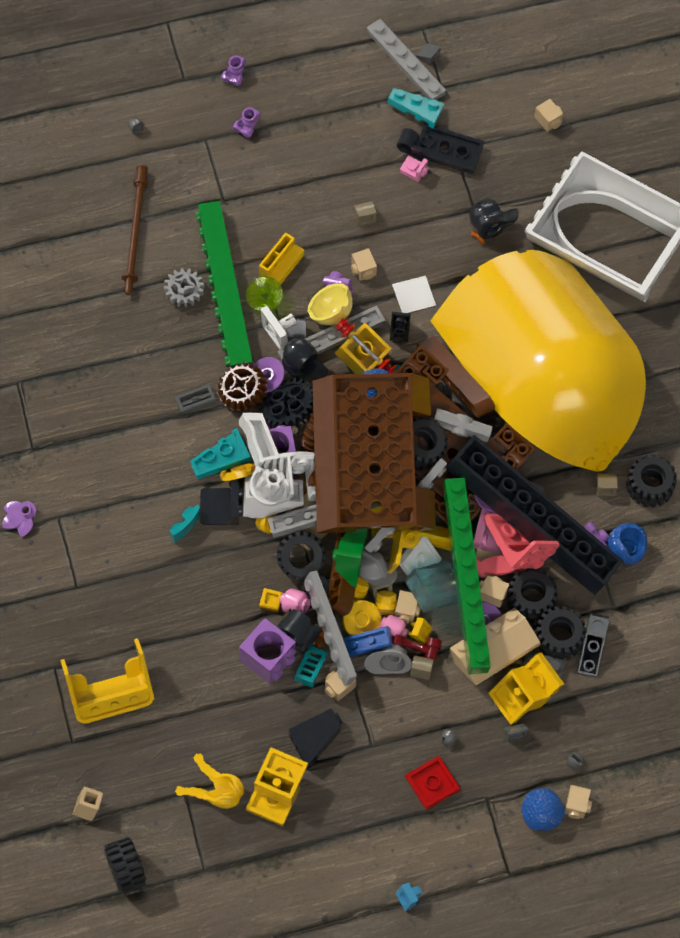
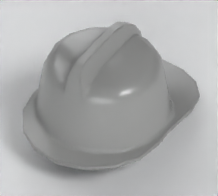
(375, 569)
(389, 661)

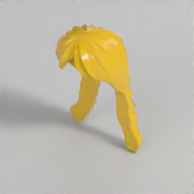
(227, 787)

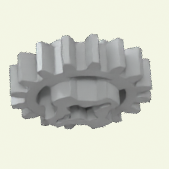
(185, 289)

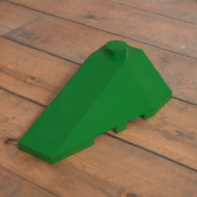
(350, 554)

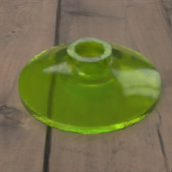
(263, 286)

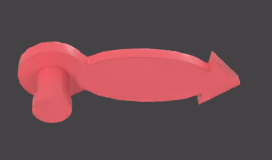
(496, 566)

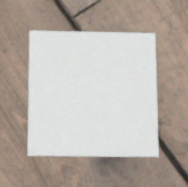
(414, 294)

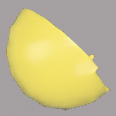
(331, 304)

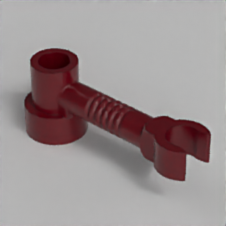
(430, 648)

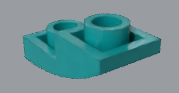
(189, 519)

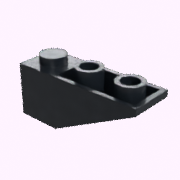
(400, 327)
(593, 644)

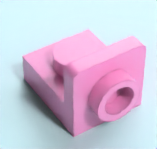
(414, 169)

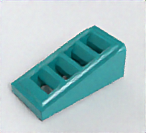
(304, 679)

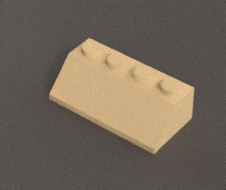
(507, 639)

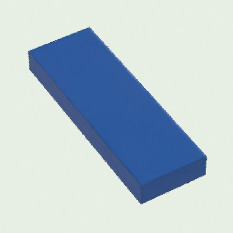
(368, 641)

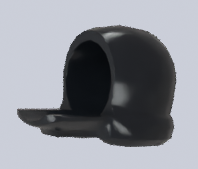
(486, 216)
(296, 354)

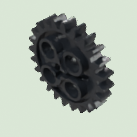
(277, 405)

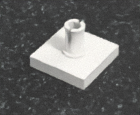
(276, 328)
(420, 556)

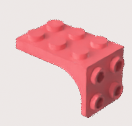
(516, 547)

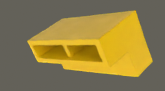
(281, 259)

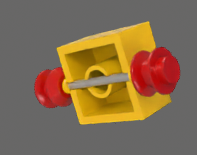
(363, 348)

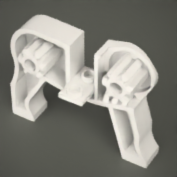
(272, 475)

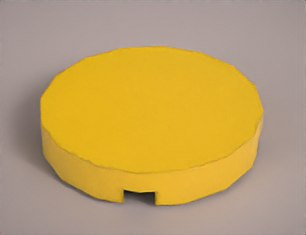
(238, 472)
(362, 618)

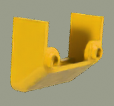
(410, 539)
(111, 695)

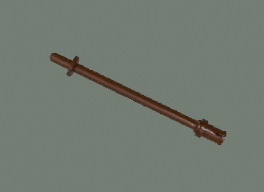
(140, 184)

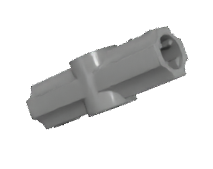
(462, 425)

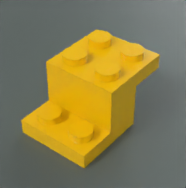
(526, 688)
(276, 786)

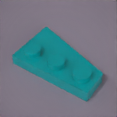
(421, 107)
(224, 455)

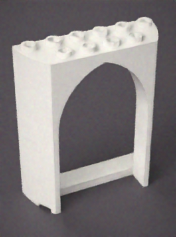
(598, 183)

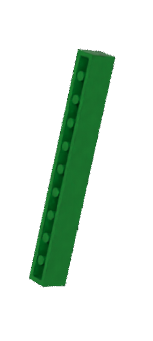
(224, 284)
(466, 576)

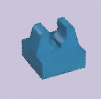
(408, 896)

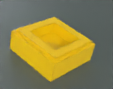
(270, 600)

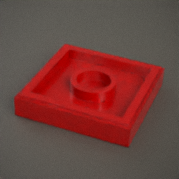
(432, 783)

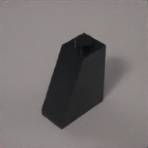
(315, 735)

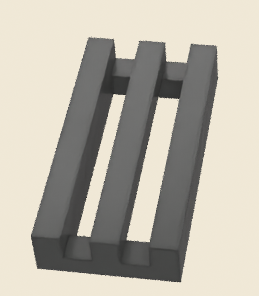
(183, 410)

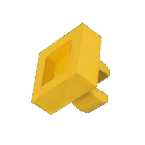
(420, 631)

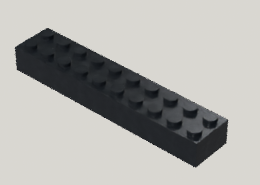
(534, 514)

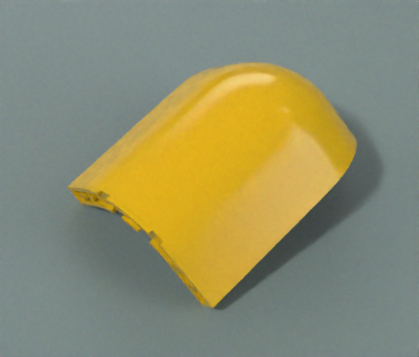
(547, 355)

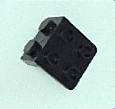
(221, 505)

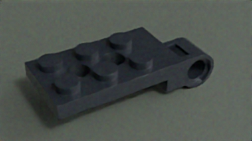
(429, 143)

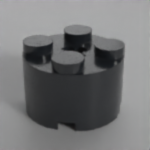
(300, 629)

